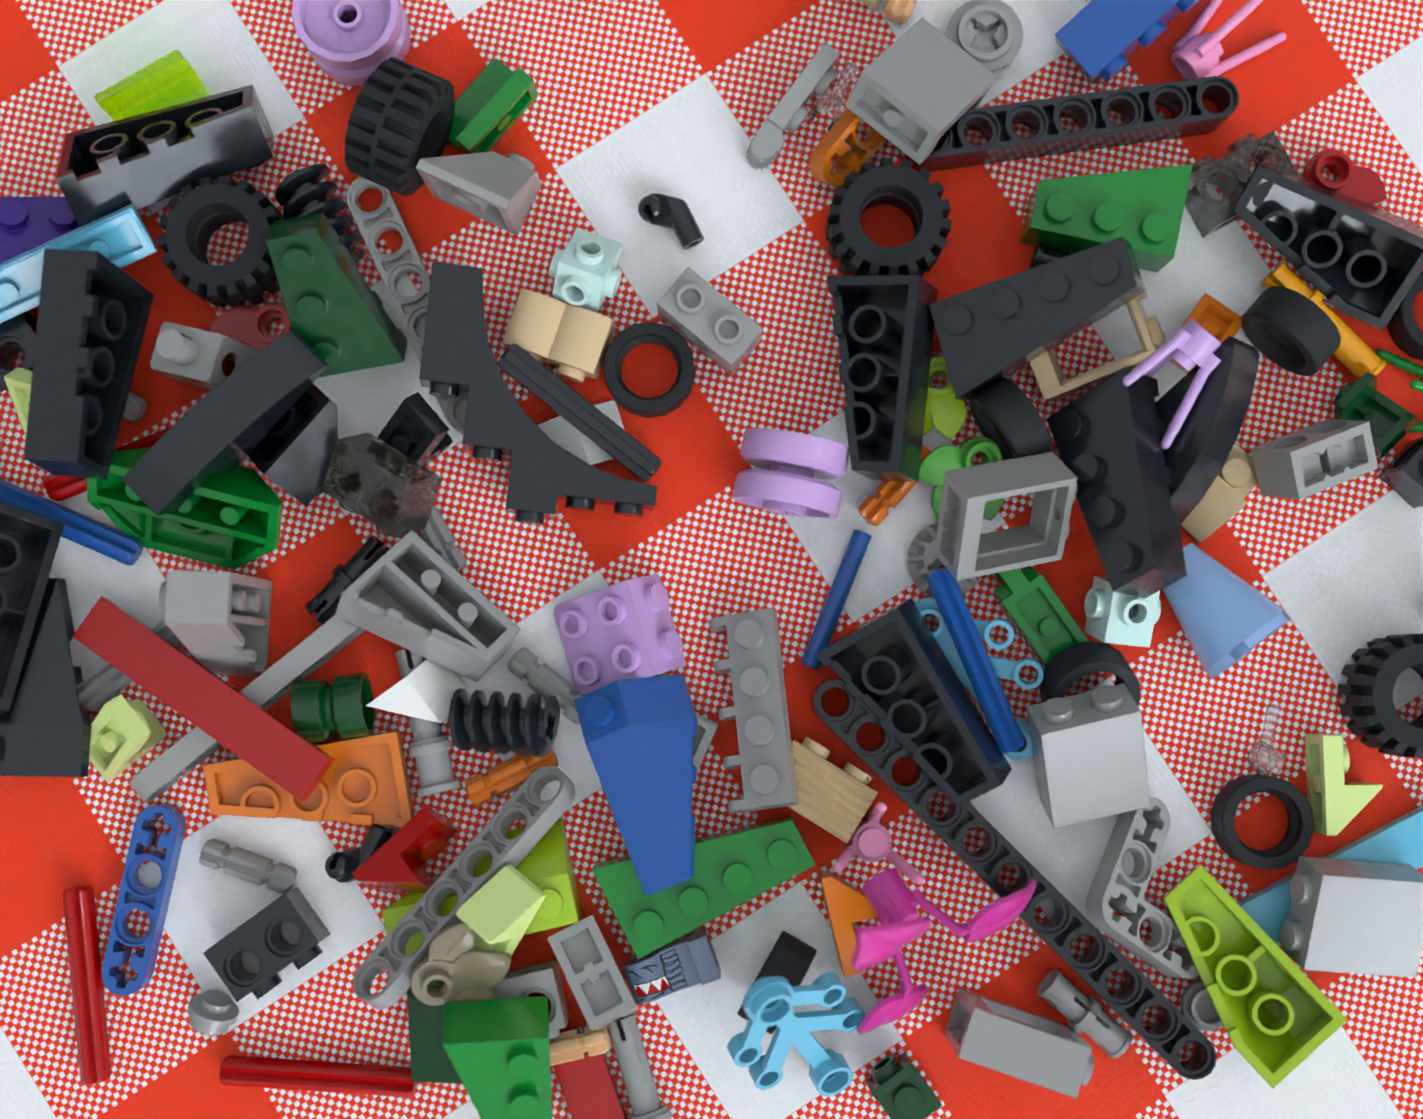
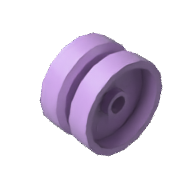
(352, 35)
(791, 473)

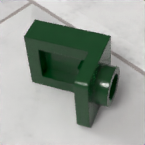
(1364, 403)

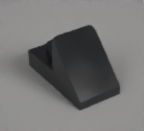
(416, 431)

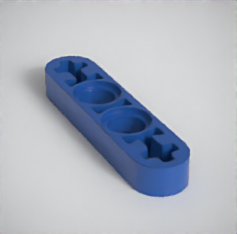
(137, 896)

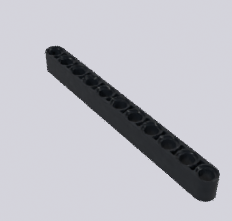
(1067, 922)

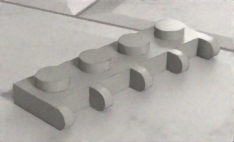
(758, 710)

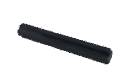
(579, 412)

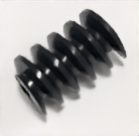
(305, 195)
(502, 726)

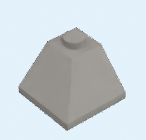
(484, 185)

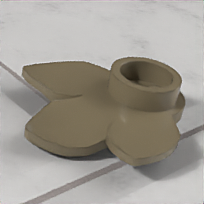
(465, 970)

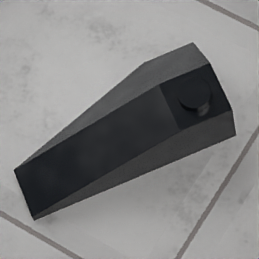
(1339, 244)
(45, 727)

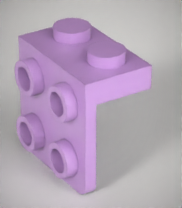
(619, 633)

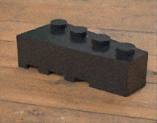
(1019, 317)

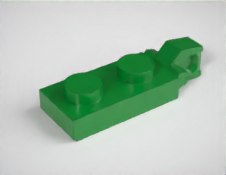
(1037, 613)

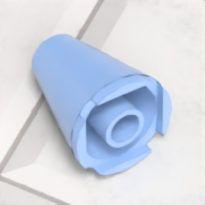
(1220, 612)

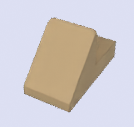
(1223, 497)

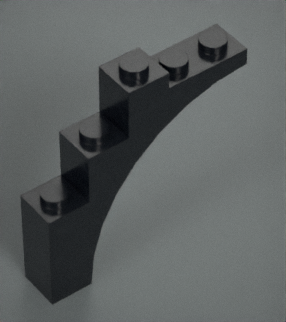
(460, 359)

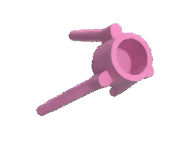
(1199, 55)
(873, 843)

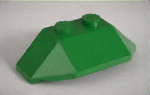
(222, 523)

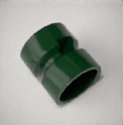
(323, 708)

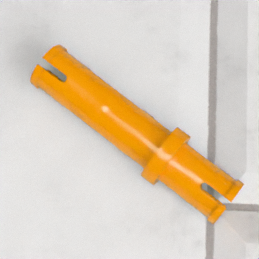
(1352, 351)

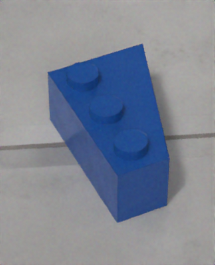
(1112, 29)

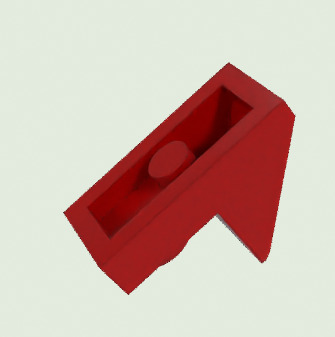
(400, 860)

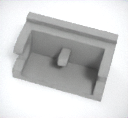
(592, 973)

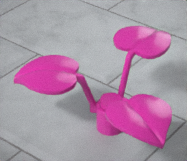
(901, 925)

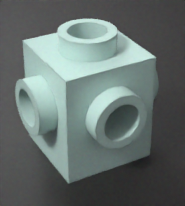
(586, 270)
(1119, 616)

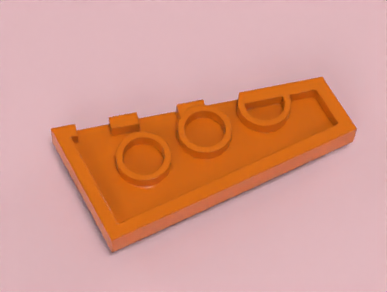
(360, 787)

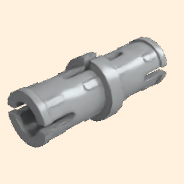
(1084, 1014)

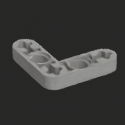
(1127, 892)

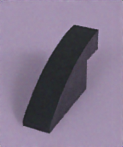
(225, 423)
(1210, 425)

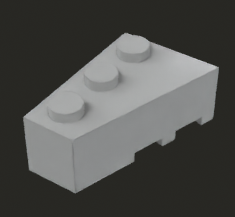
(428, 609)

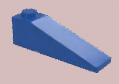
(644, 759)

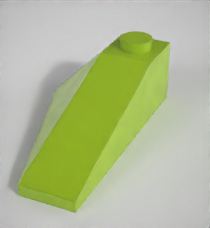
(545, 865)
(1258, 991)

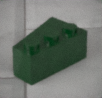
(330, 298)

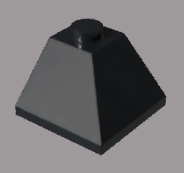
(300, 446)

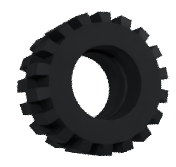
(396, 123)
(894, 187)
(193, 224)
(1371, 694)

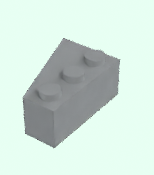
(220, 618)

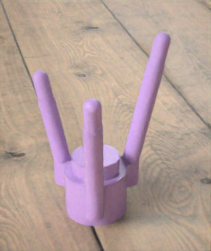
(1188, 347)

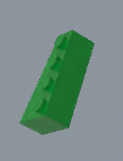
(727, 873)

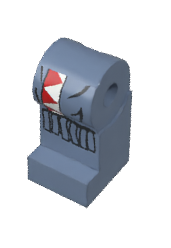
(672, 968)

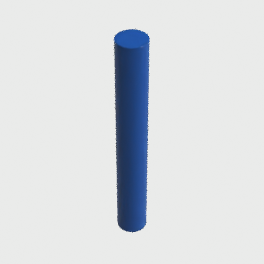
(836, 597)

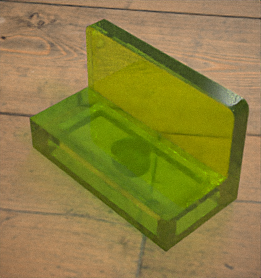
(154, 87)

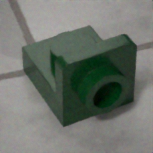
(902, 1088)

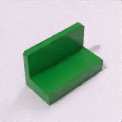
(490, 107)

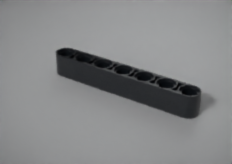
(1090, 114)

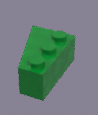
(1102, 207)
(502, 1055)

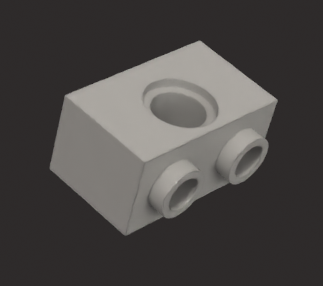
(709, 321)

